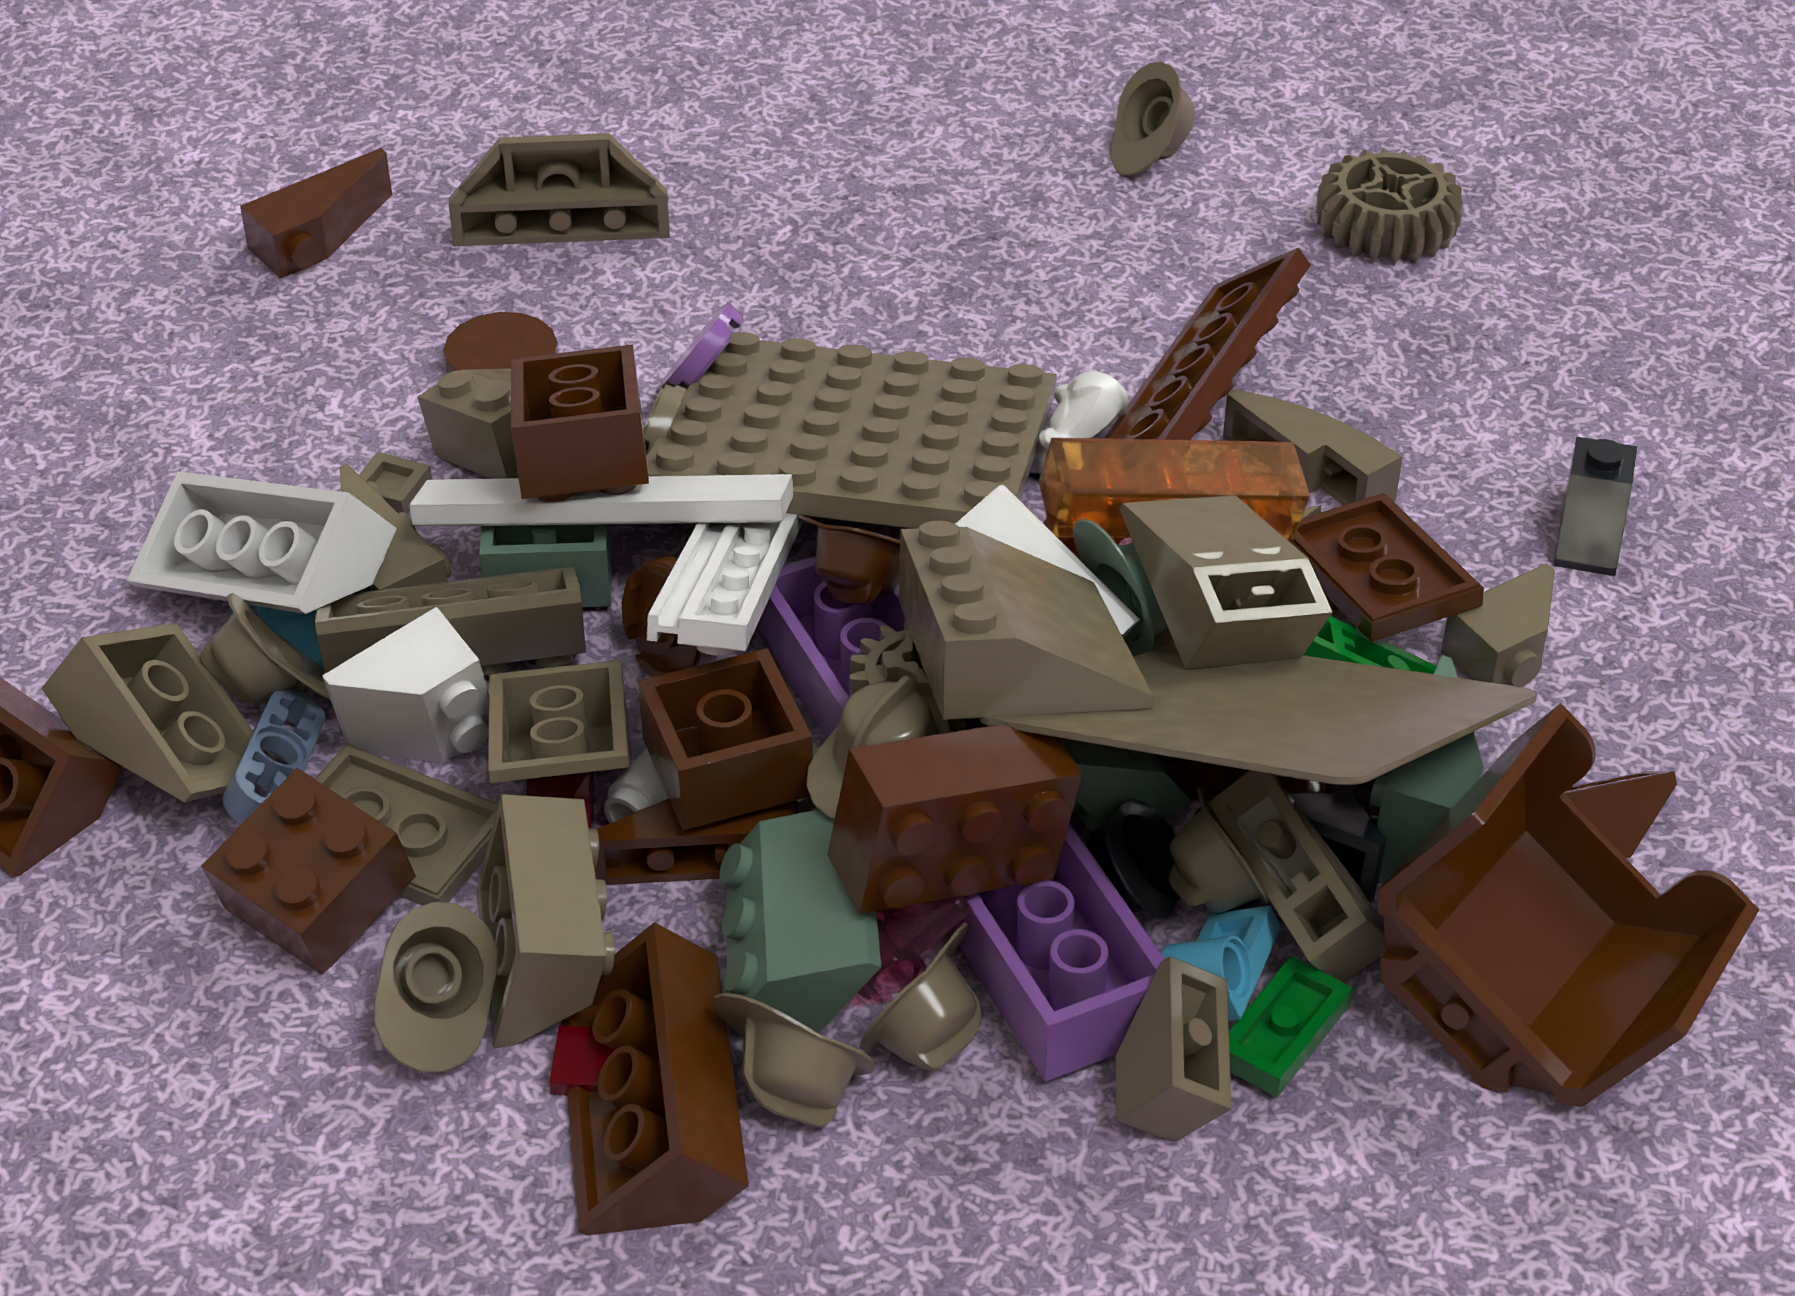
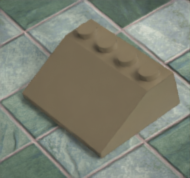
(1010, 630)

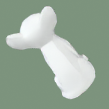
(1084, 409)

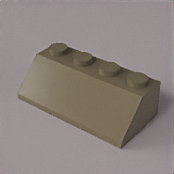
(496, 616)

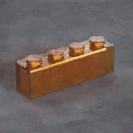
(1097, 475)

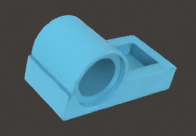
(1234, 948)

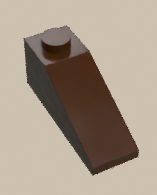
(316, 214)
(656, 849)

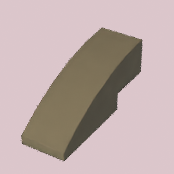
(1329, 451)

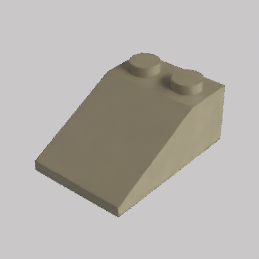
(472, 421)
(151, 709)
(557, 721)

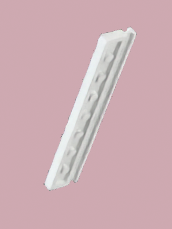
(722, 584)

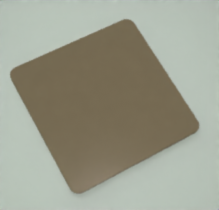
(1289, 716)

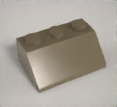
(543, 914)

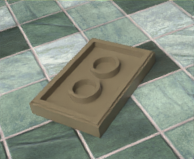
(437, 823)

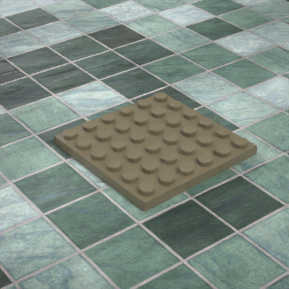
(860, 428)

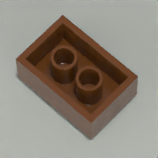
(577, 423)
(951, 815)

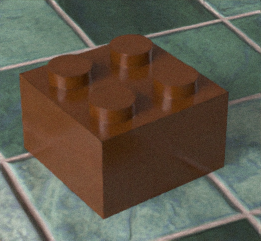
(725, 738)
(309, 871)

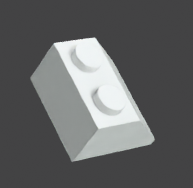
(413, 694)

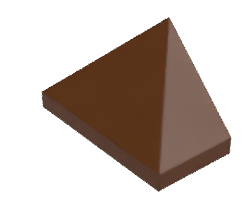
(1624, 805)

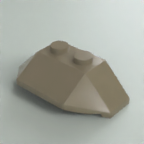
(558, 193)

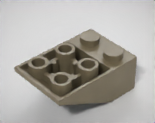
(1226, 581)

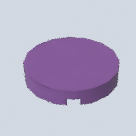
(704, 348)

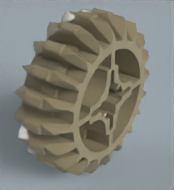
(1389, 205)

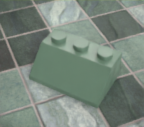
(792, 922)

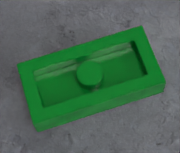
(1286, 1025)

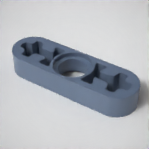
(269, 735)

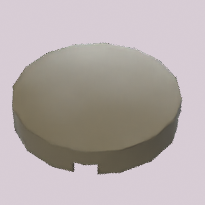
(662, 413)

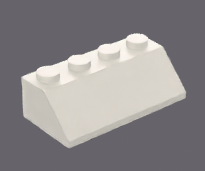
(262, 543)

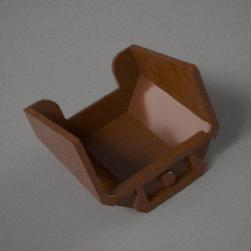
(1540, 940)

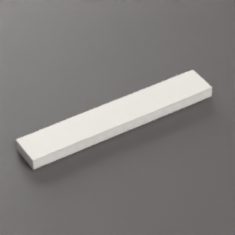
(659, 502)

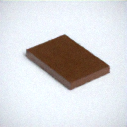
(1384, 568)

